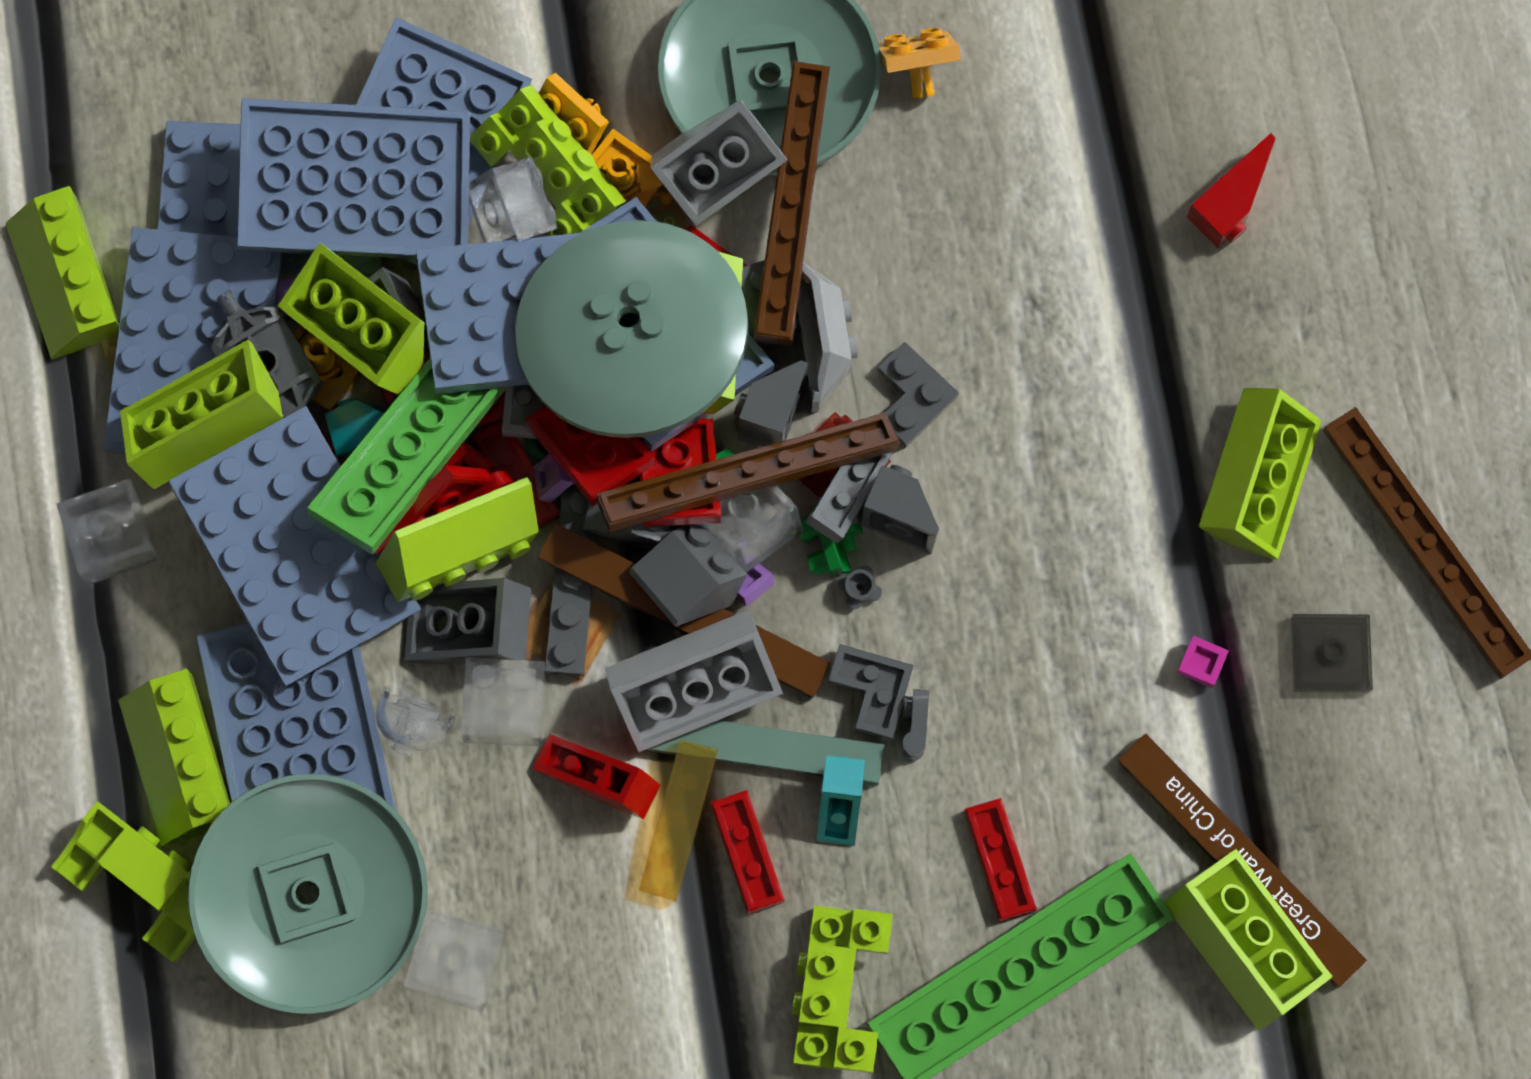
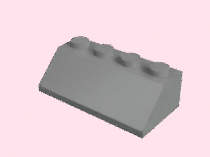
(693, 681)

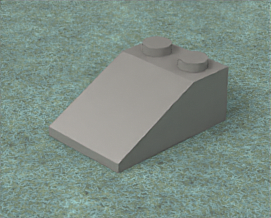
(716, 161)

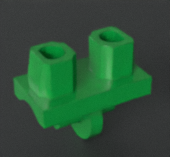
(832, 556)

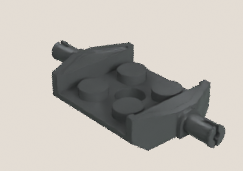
(269, 333)

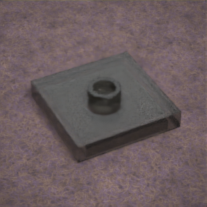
(1331, 653)

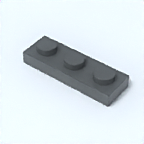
(845, 497)

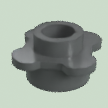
(864, 577)

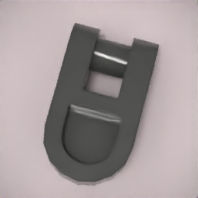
(917, 711)

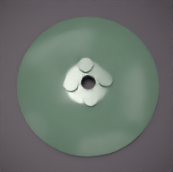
(721, 46)
(641, 375)
(365, 903)

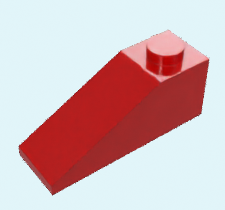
(1227, 203)
(597, 776)

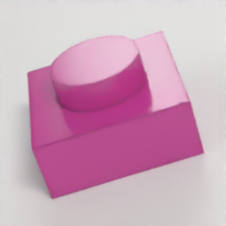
(1202, 661)

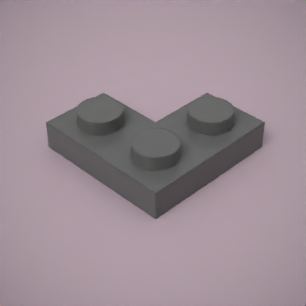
(923, 392)
(882, 682)

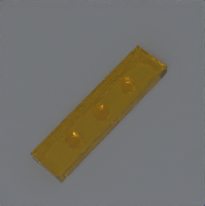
(678, 820)

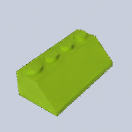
(62, 273)
(357, 320)
(199, 415)
(1260, 472)
(460, 541)
(175, 756)
(1247, 940)

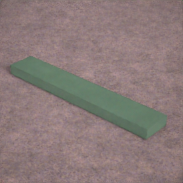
(778, 748)

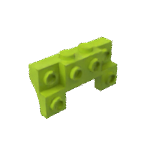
(568, 171)
(135, 860)
(828, 976)

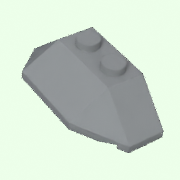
(823, 335)

